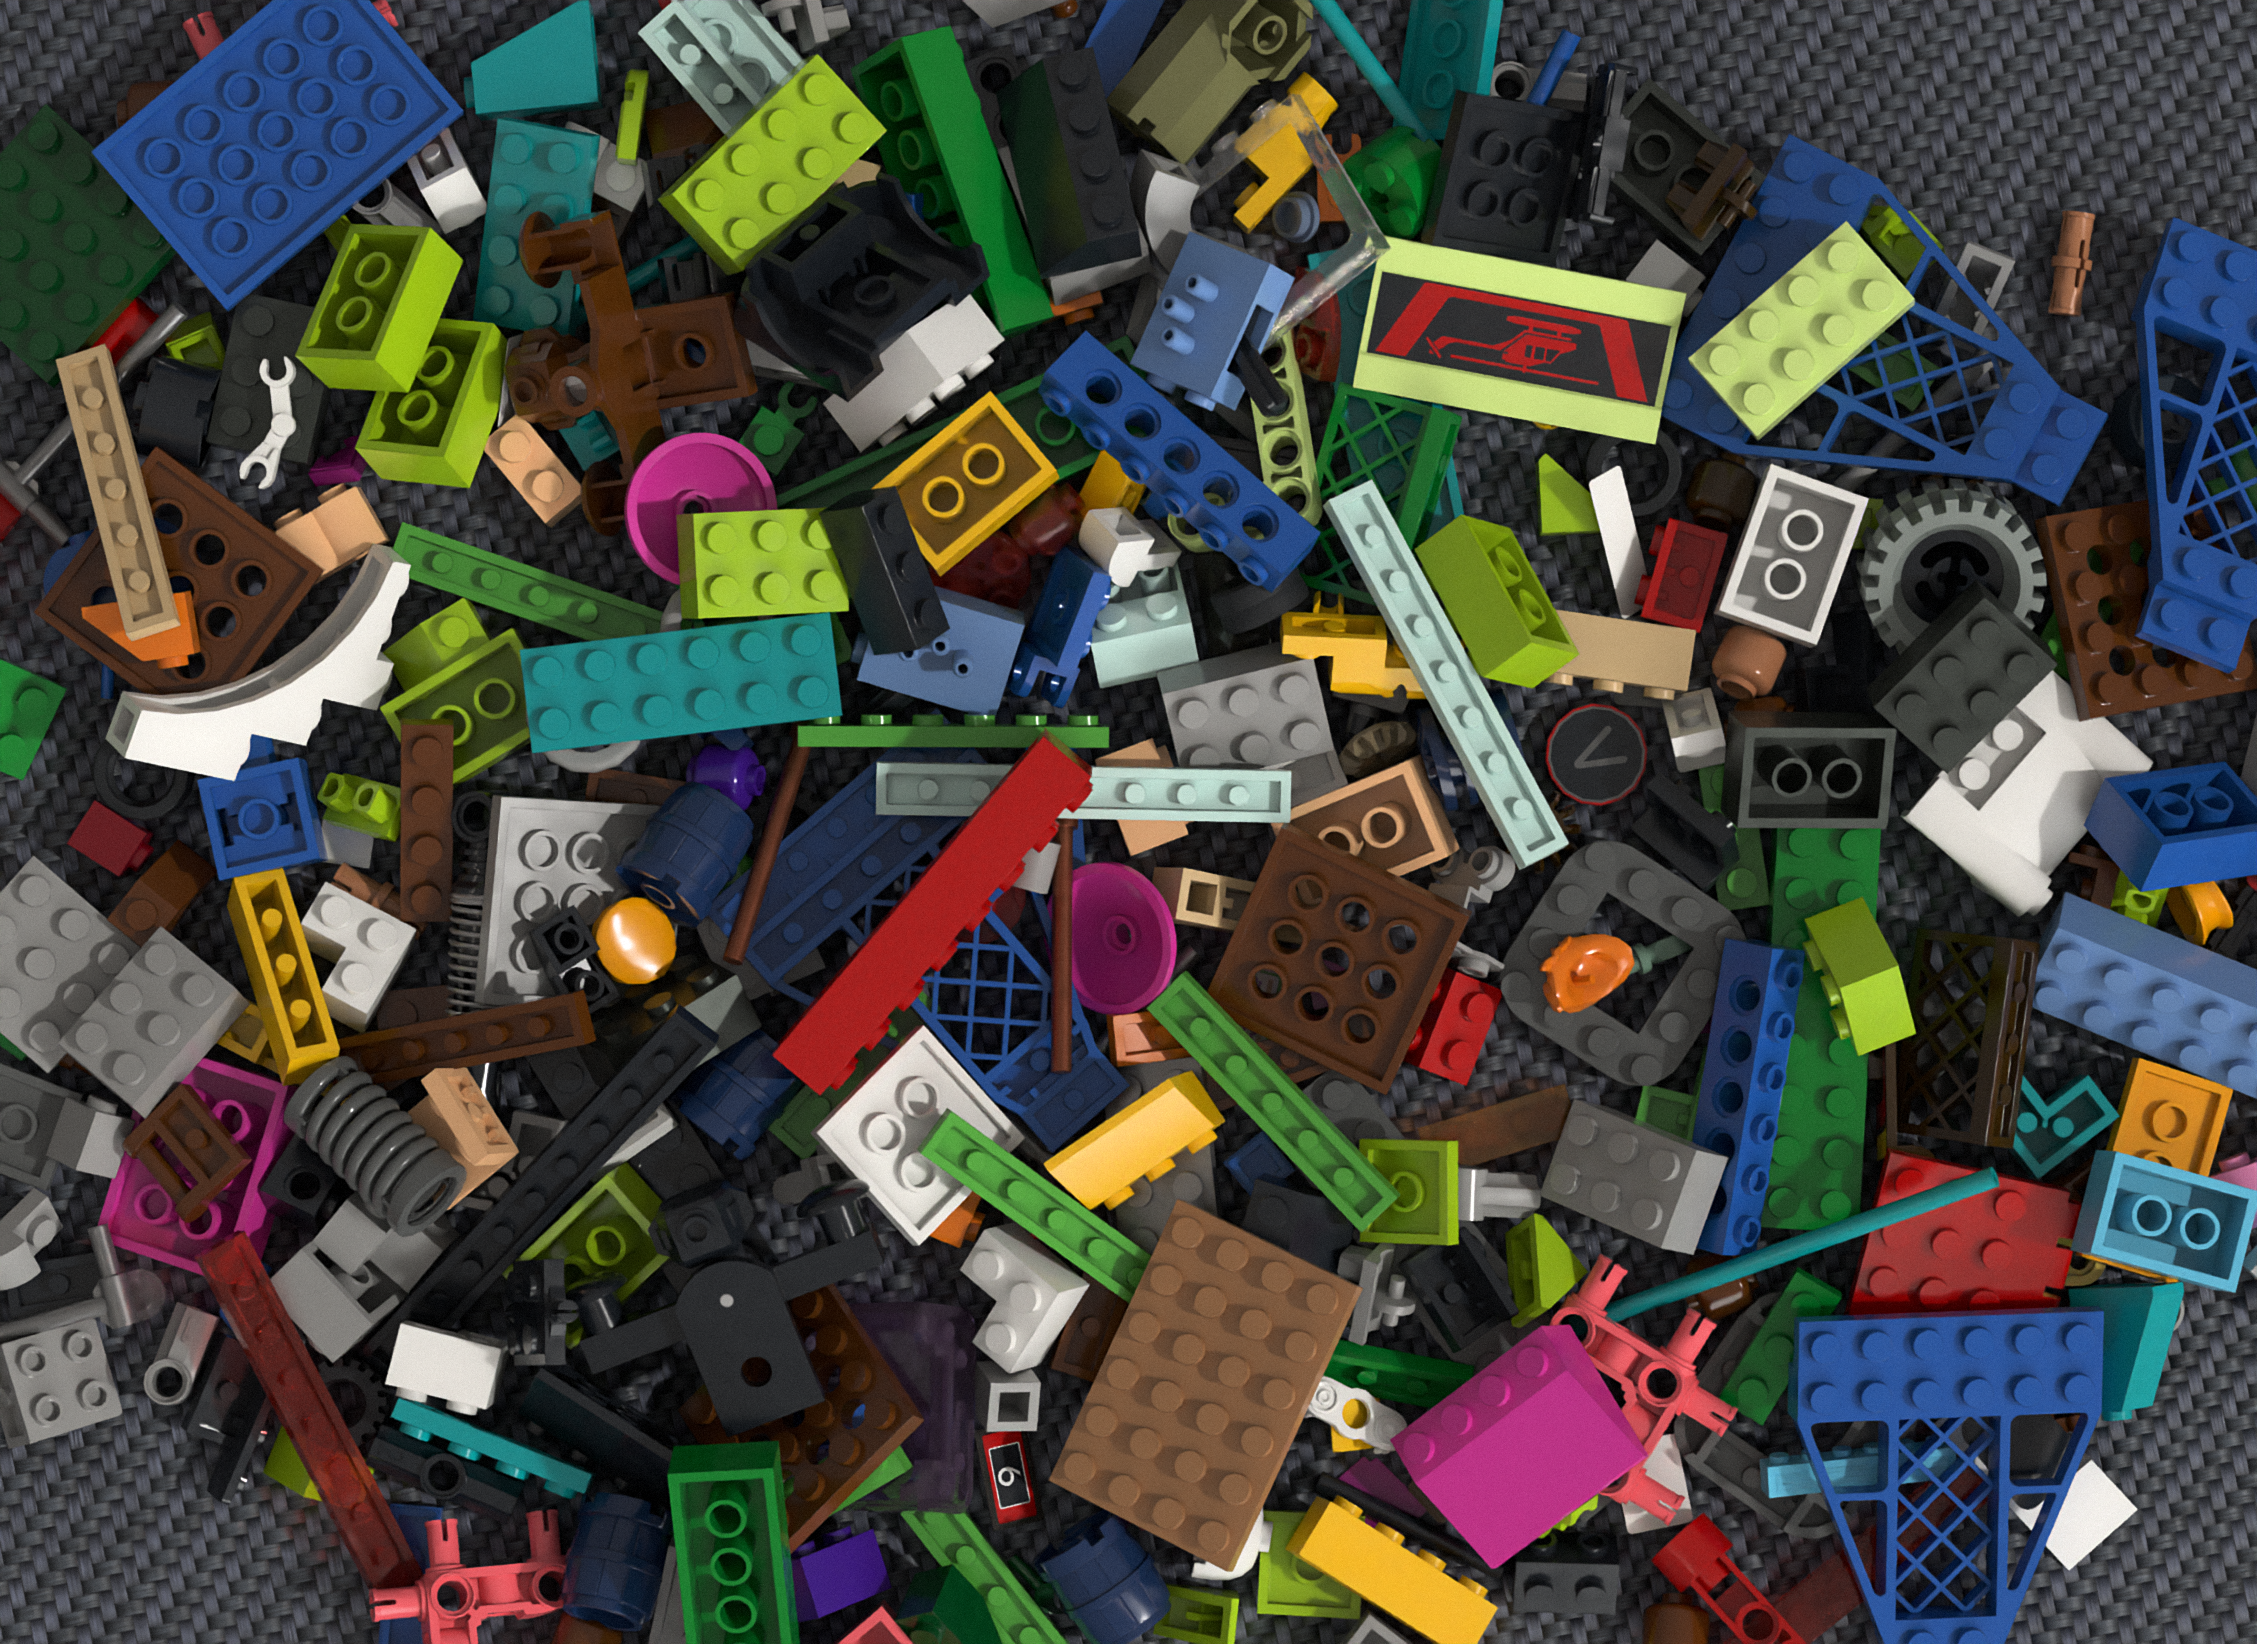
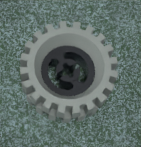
(1897, 560)

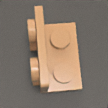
(463, 1125)

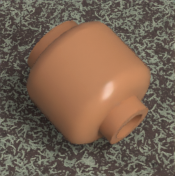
(1748, 662)

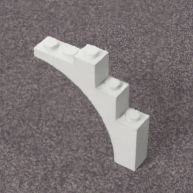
(337, 662)

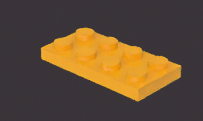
(2168, 1121)

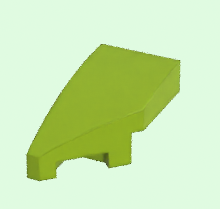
(1895, 241)

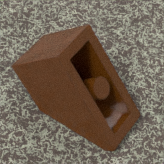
(163, 893)

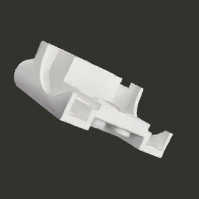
(2024, 795)

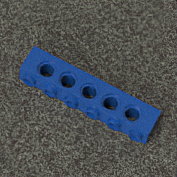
(1171, 435)
(1746, 1083)

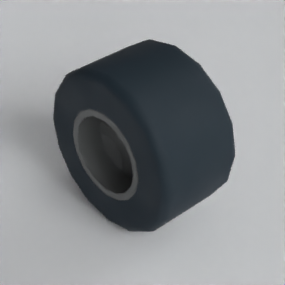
(2127, 422)

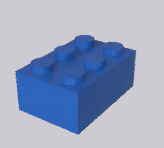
(2177, 825)

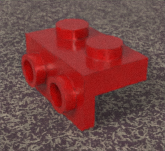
(1682, 574)
(1454, 1027)

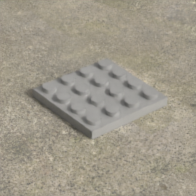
(538, 864)

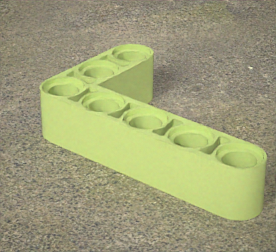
(1272, 436)

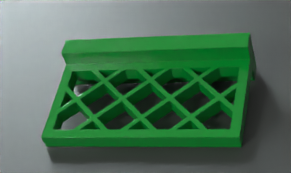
(1422, 481)

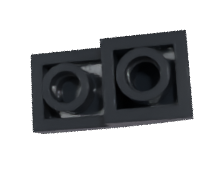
(570, 960)

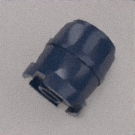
(687, 852)
(737, 1093)
(616, 1561)
(1105, 1580)

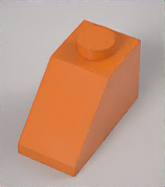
(167, 647)

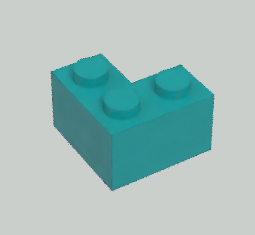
(2059, 1125)

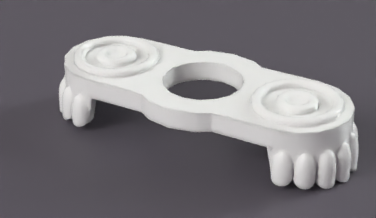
(1381, 1420)

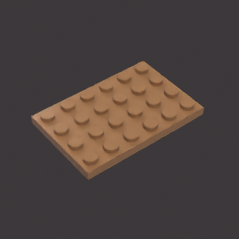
(1205, 1385)

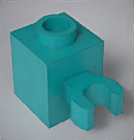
(592, 439)

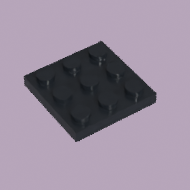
(1505, 177)

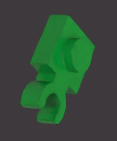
(773, 435)

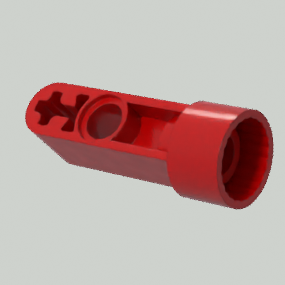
(1700, 1560)

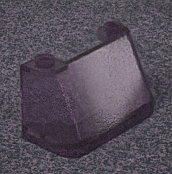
(935, 1363)

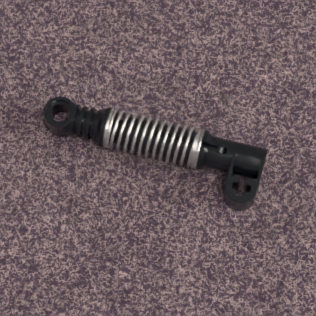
(468, 899)

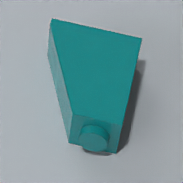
(540, 70)
(2135, 1339)

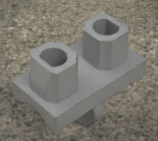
(811, 21)
(1382, 1293)

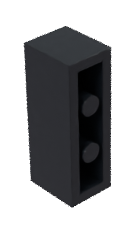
(884, 570)

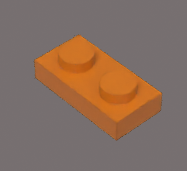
(1140, 1040)

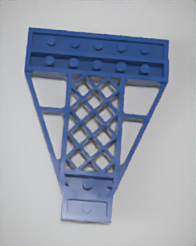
(2206, 297)
(2030, 433)
(838, 867)
(1952, 1369)

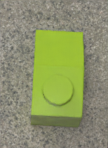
(437, 643)

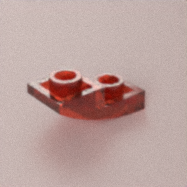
(1319, 338)

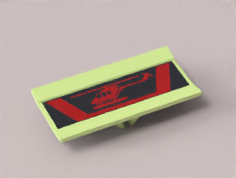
(1519, 339)

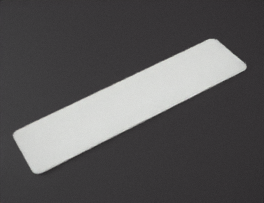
(1618, 537)

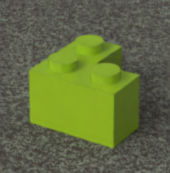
(1858, 977)

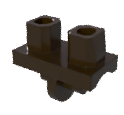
(1722, 195)

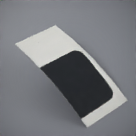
(2092, 1504)

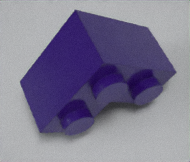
(837, 1572)

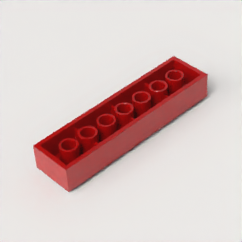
(932, 912)

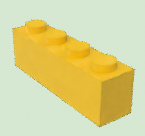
(282, 974)
(1389, 1575)

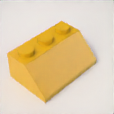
(1138, 1142)

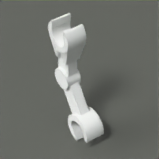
(281, 426)

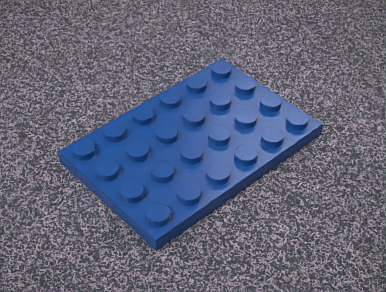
(276, 137)

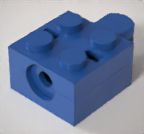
(266, 813)

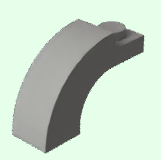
(1162, 204)

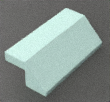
(721, 54)

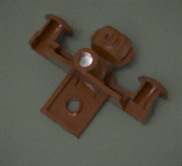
(633, 355)

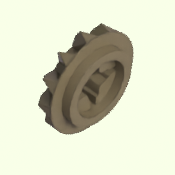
(1377, 748)

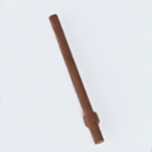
(767, 850)
(1062, 950)

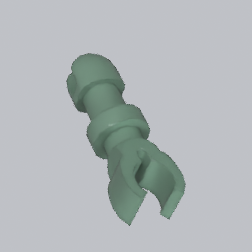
(1656, 952)

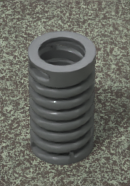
(356, 1156)

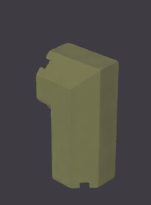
(1206, 67)

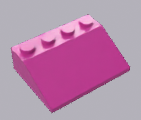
(144, 1215)
(1520, 1444)

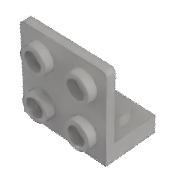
(55, 1383)

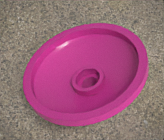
(686, 469)
(1108, 965)

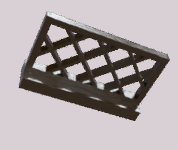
(2002, 1036)

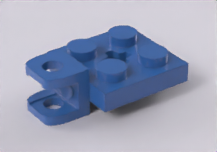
(1061, 626)

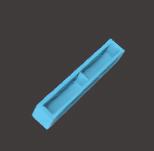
(1793, 1475)

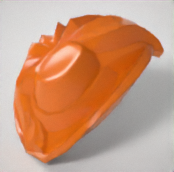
(1585, 970)

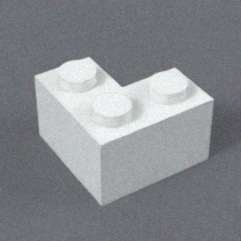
(366, 950)
(1031, 1292)
(447, 1365)

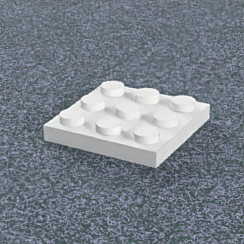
(888, 1117)

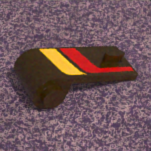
(1883, 1071)

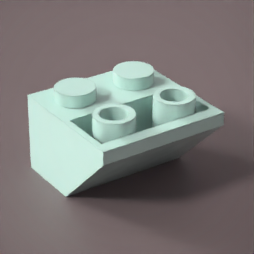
(1143, 629)

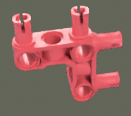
(1631, 1361)
(481, 1590)

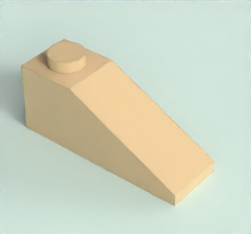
(1210, 900)

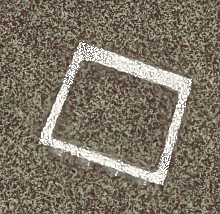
(1365, 240)

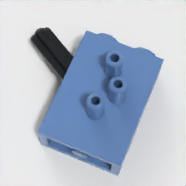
(1214, 327)
(957, 669)

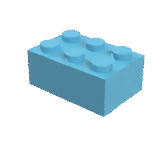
(2165, 1220)

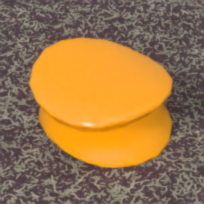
(2199, 910)
(634, 941)

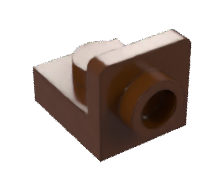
(2104, 873)

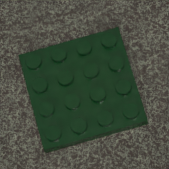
(68, 245)

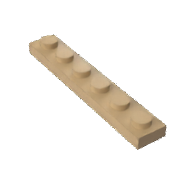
(118, 493)

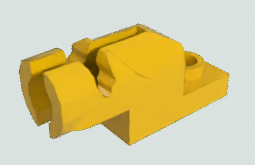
(1282, 158)
(1356, 651)

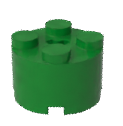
(1396, 180)

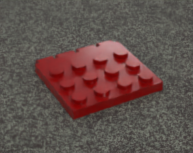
(1968, 1254)

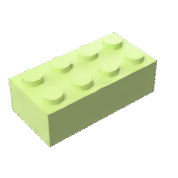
(1802, 330)

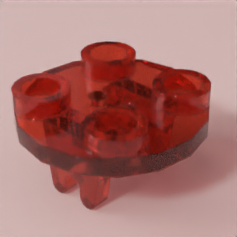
(1004, 572)

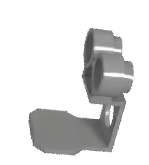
(1467, 879)

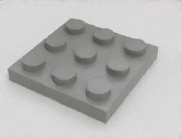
(52, 960)

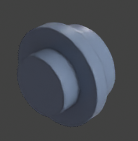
(1296, 217)

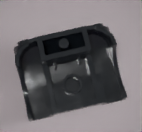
(851, 283)

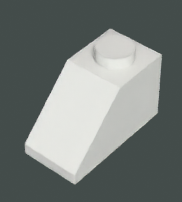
(447, 183)

